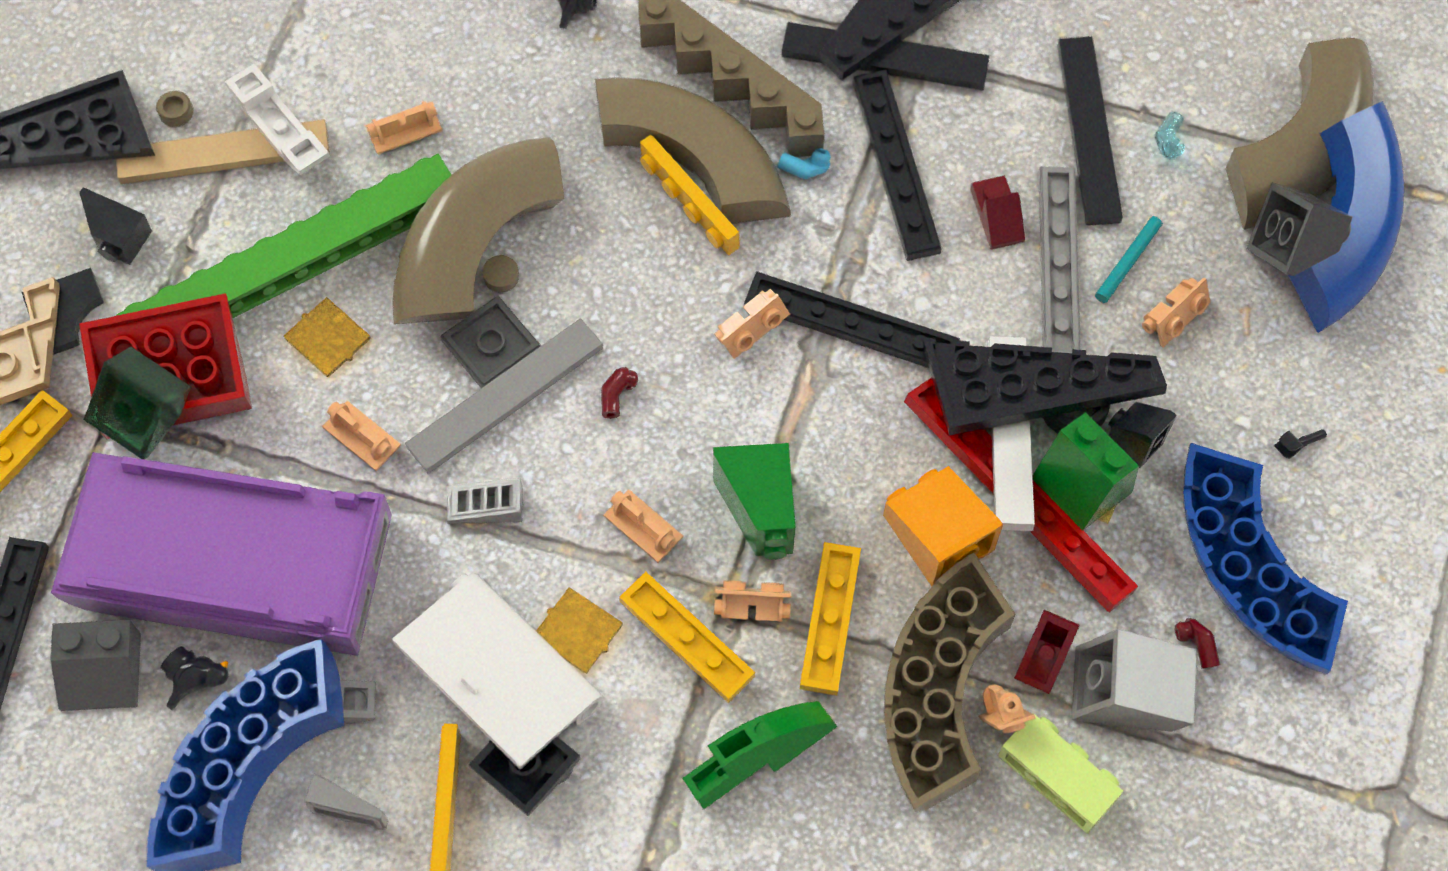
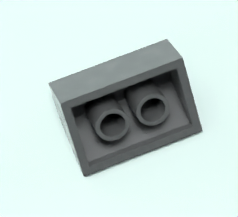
(1297, 230)

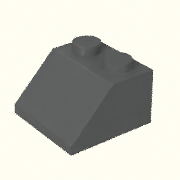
(95, 664)

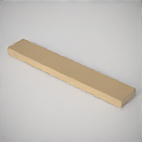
(207, 154)

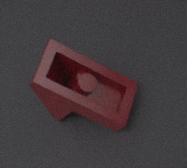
(999, 212)
(1046, 651)

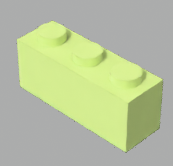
(1061, 772)

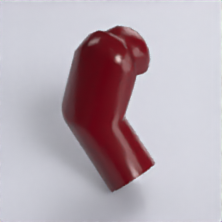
(618, 381)
(1202, 638)

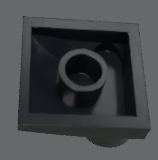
(532, 782)

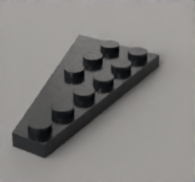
(875, 28)
(75, 126)
(1022, 383)

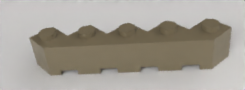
(734, 72)

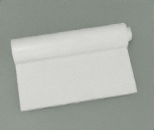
(497, 669)

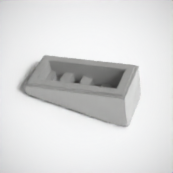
(495, 488)
(335, 802)

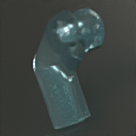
(1166, 137)

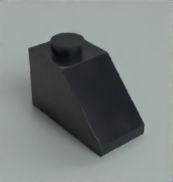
(114, 227)
(1141, 430)

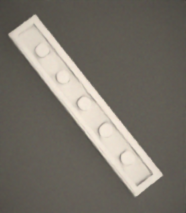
(1012, 467)

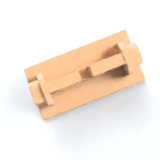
(404, 127)
(1188, 301)
(764, 312)
(360, 434)
(642, 525)
(767, 600)
(1004, 710)

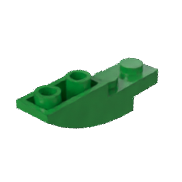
(768, 739)

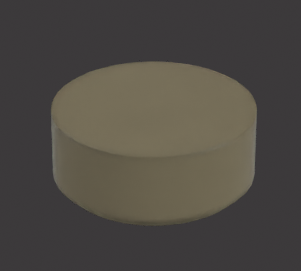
(174, 108)
(500, 273)

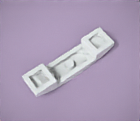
(275, 121)

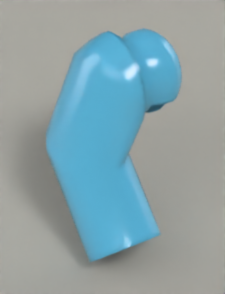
(806, 168)

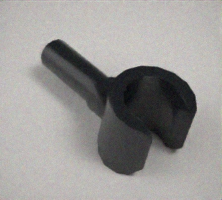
(1290, 445)

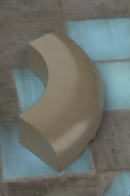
(1334, 86)
(700, 139)
(460, 220)
(929, 679)

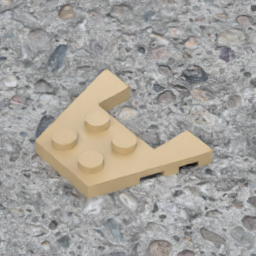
(28, 347)

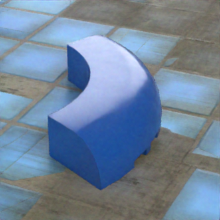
(1371, 190)
(1247, 565)
(235, 752)

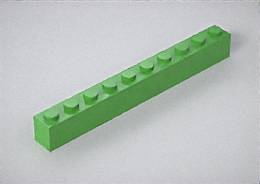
(312, 244)

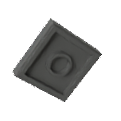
(489, 341)

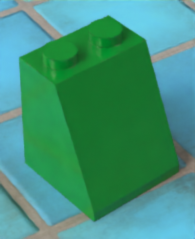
(1086, 471)
(759, 495)

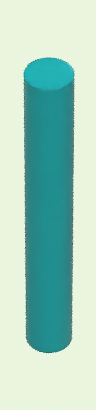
(1128, 259)

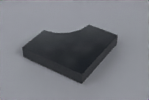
(77, 297)

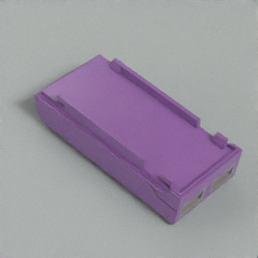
(223, 552)

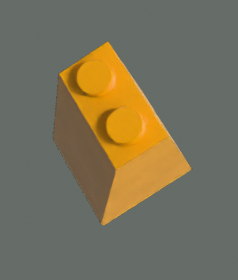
(941, 522)

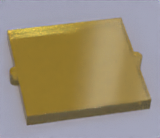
(327, 337)
(579, 629)

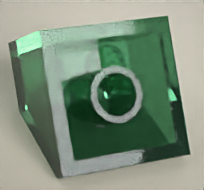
(136, 402)

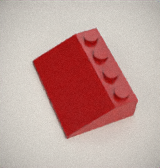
(188, 340)

